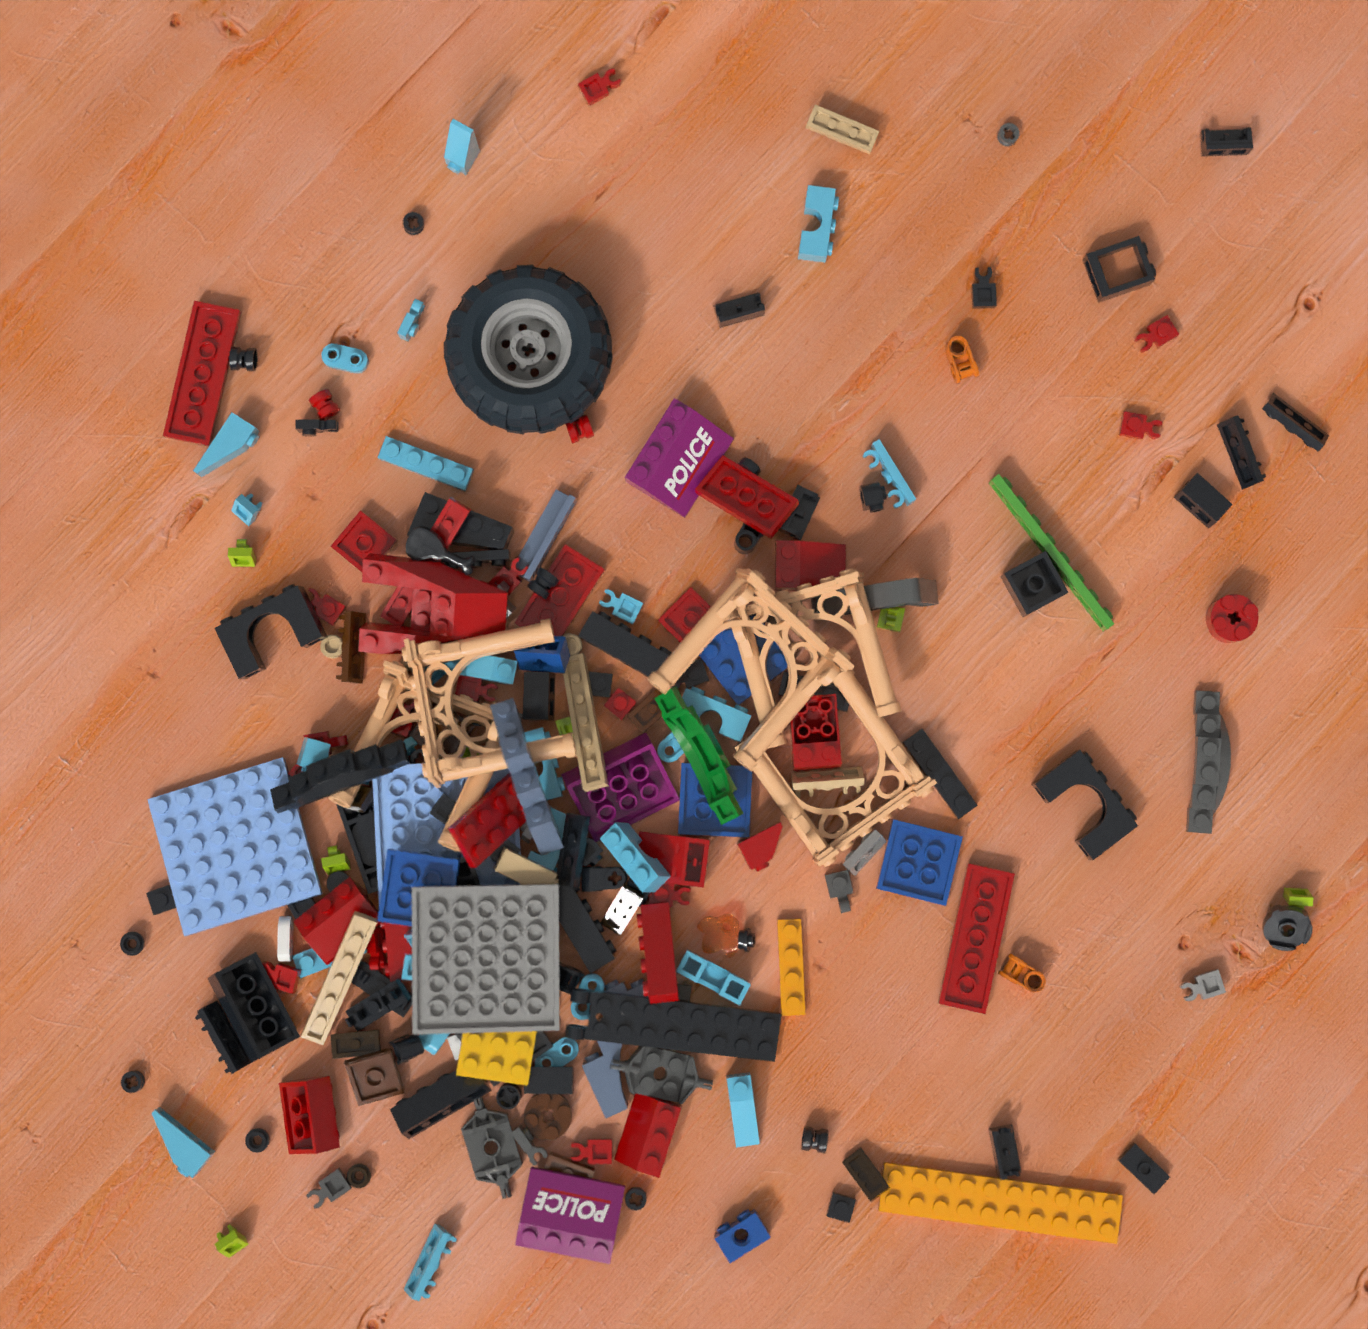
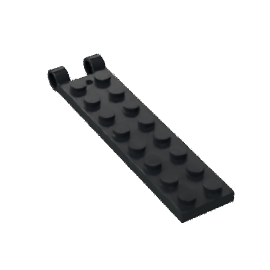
(677, 1025)

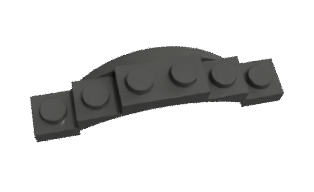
(1210, 764)

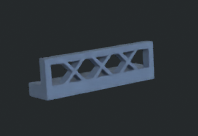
(545, 533)

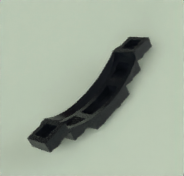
(338, 774)

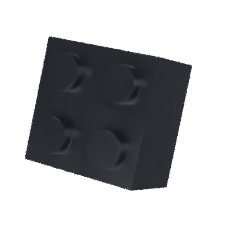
(1034, 584)

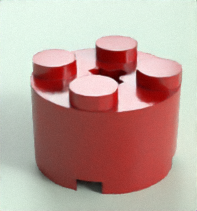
(1244, 613)

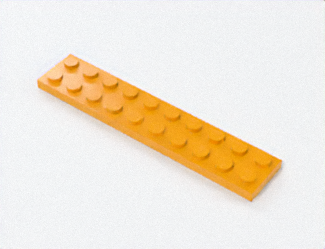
(1001, 1203)

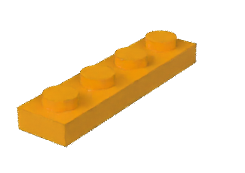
(791, 967)

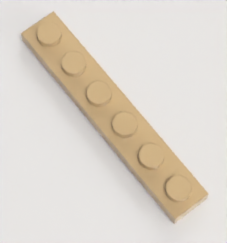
(584, 724)
(339, 978)

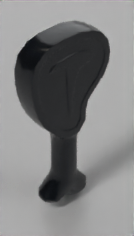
(427, 543)

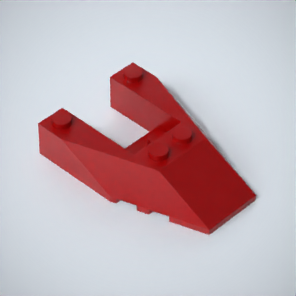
(444, 604)

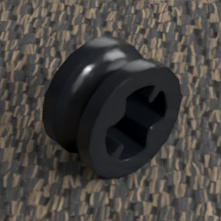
(413, 215)
(140, 1078)
(638, 1191)

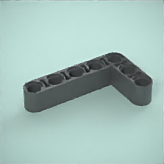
(890, 594)

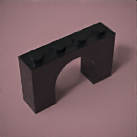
(238, 632)
(1114, 820)

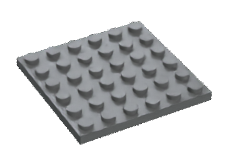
(485, 958)

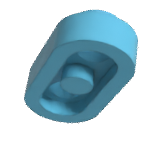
(344, 358)
(670, 741)
(583, 1015)
(556, 1055)

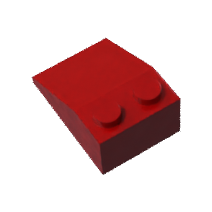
(806, 563)

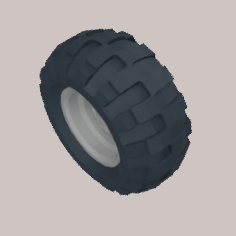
(542, 302)

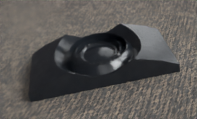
(361, 835)

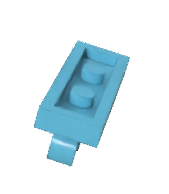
(890, 474)
(428, 1262)

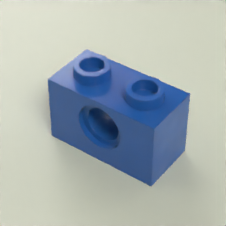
(735, 1248)

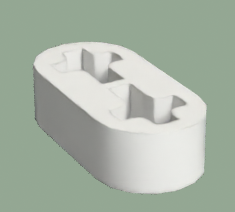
(285, 938)

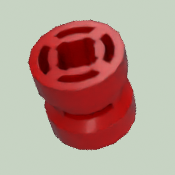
(324, 405)
(584, 427)

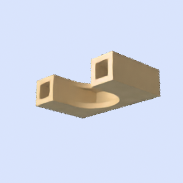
(523, 869)

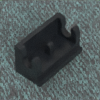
(1226, 142)
(739, 310)
(1203, 500)
(799, 519)
(539, 696)
(550, 1080)
(1005, 1151)

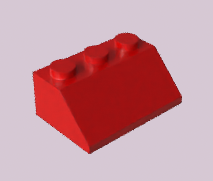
(328, 919)
(309, 1115)
(647, 1134)

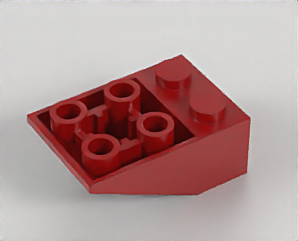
(816, 735)
(681, 856)

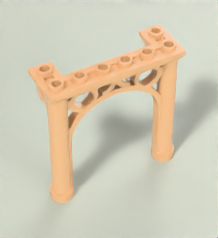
(864, 633)
(468, 650)
(821, 670)
(378, 727)
(887, 743)

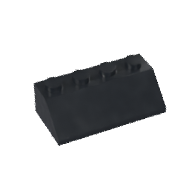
(253, 1007)

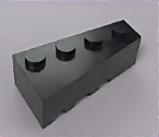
(475, 532)

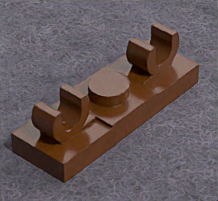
(352, 659)

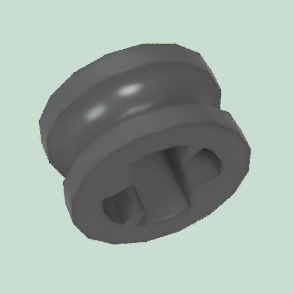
(1000, 135)

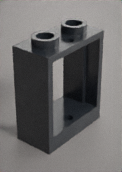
(1097, 276)

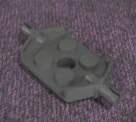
(679, 1076)
(485, 1127)

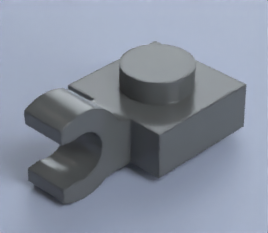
(840, 886)
(524, 1139)

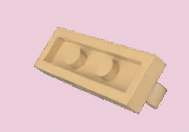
(842, 129)
(827, 779)

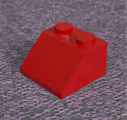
(760, 847)

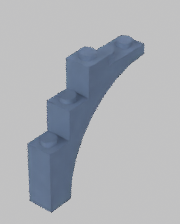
(525, 777)
(603, 1080)

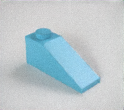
(460, 148)
(230, 442)
(488, 668)
(742, 1109)
(183, 1146)

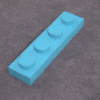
(425, 463)

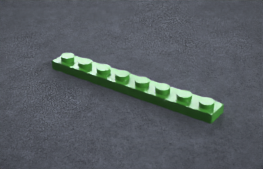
(1045, 542)

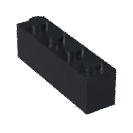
(623, 645)
(583, 930)
(437, 1102)

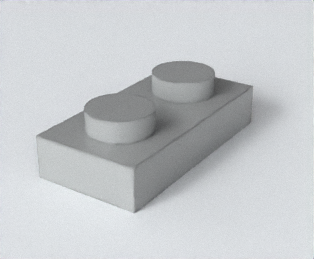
(860, 857)

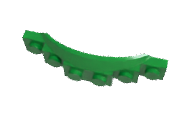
(702, 753)

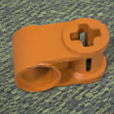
(961, 360)
(1021, 973)

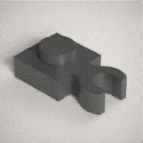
(332, 1187)

